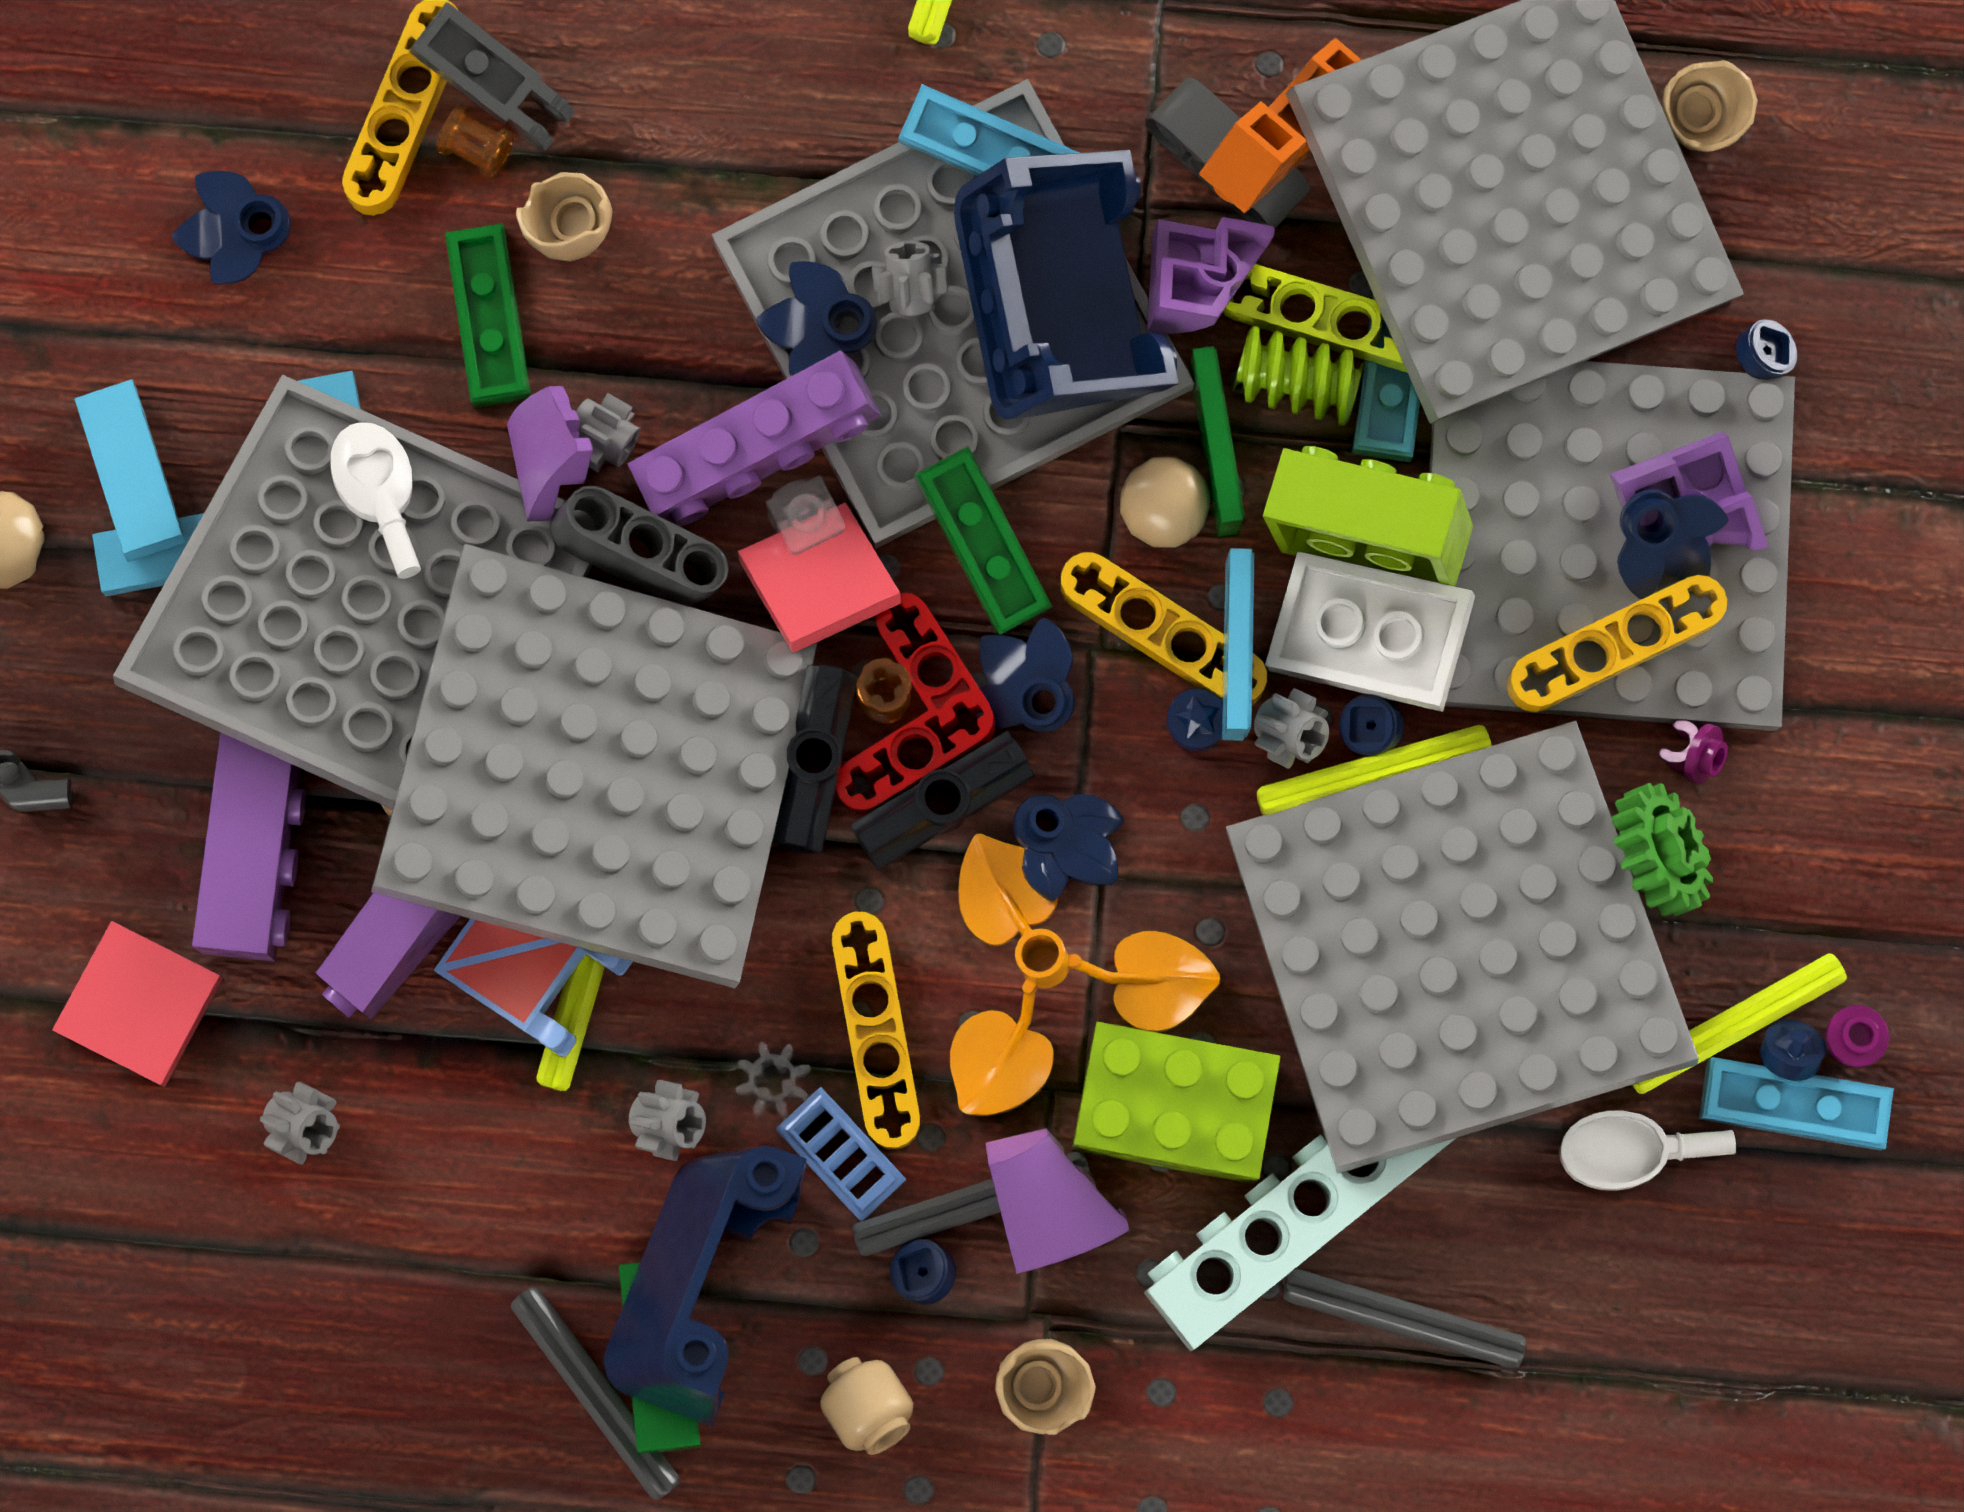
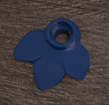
(225, 226)
(810, 317)
(1670, 544)
(1022, 671)
(1074, 848)

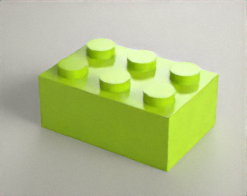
(1368, 515)
(1176, 1103)

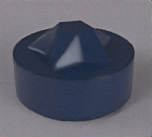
(1766, 350)
(1195, 720)
(1371, 725)
(1792, 1050)
(923, 1271)

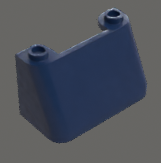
(1056, 284)
(655, 1344)

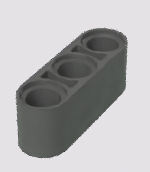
(1193, 126)
(611, 552)

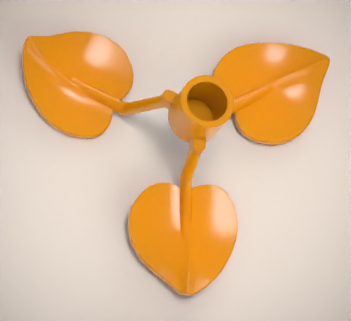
(1002, 1062)

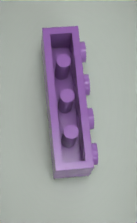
(755, 440)
(248, 854)

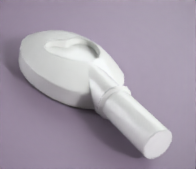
(376, 485)
(1629, 1149)

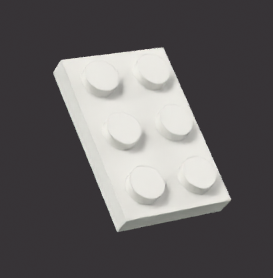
(1370, 631)

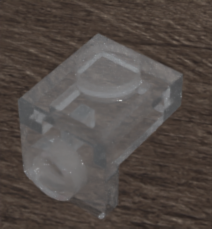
(804, 514)

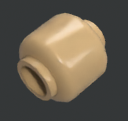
(866, 1405)

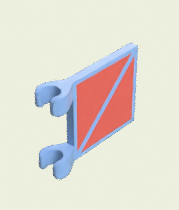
(518, 976)

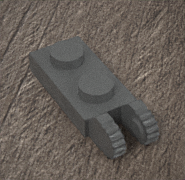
(488, 74)

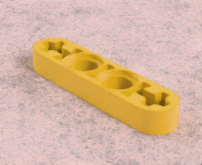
(389, 104)
(1157, 638)
(1614, 638)
(881, 1029)

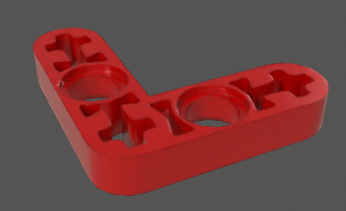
(940, 702)

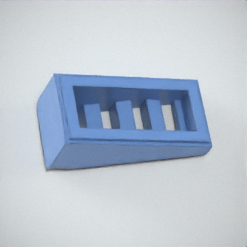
(803, 1117)

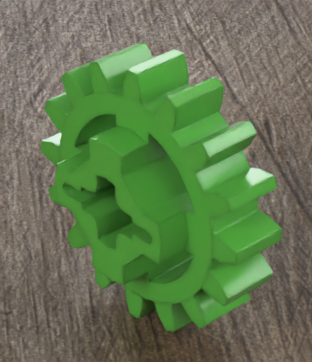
(1662, 849)

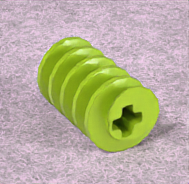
(1298, 375)

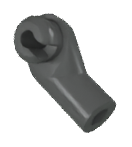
(27, 793)

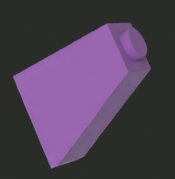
(380, 952)

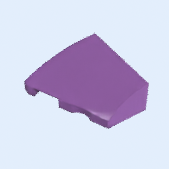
(1199, 271)
(547, 450)
(1701, 469)
(1048, 1201)

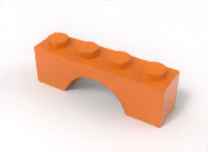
(1268, 139)

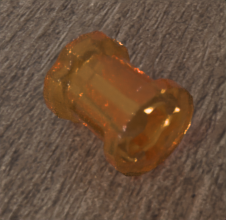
(461, 126)
(874, 706)

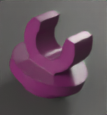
(1704, 754)
(1857, 1036)

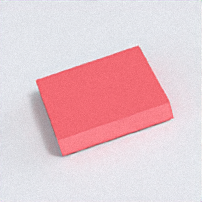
(822, 587)
(138, 1003)

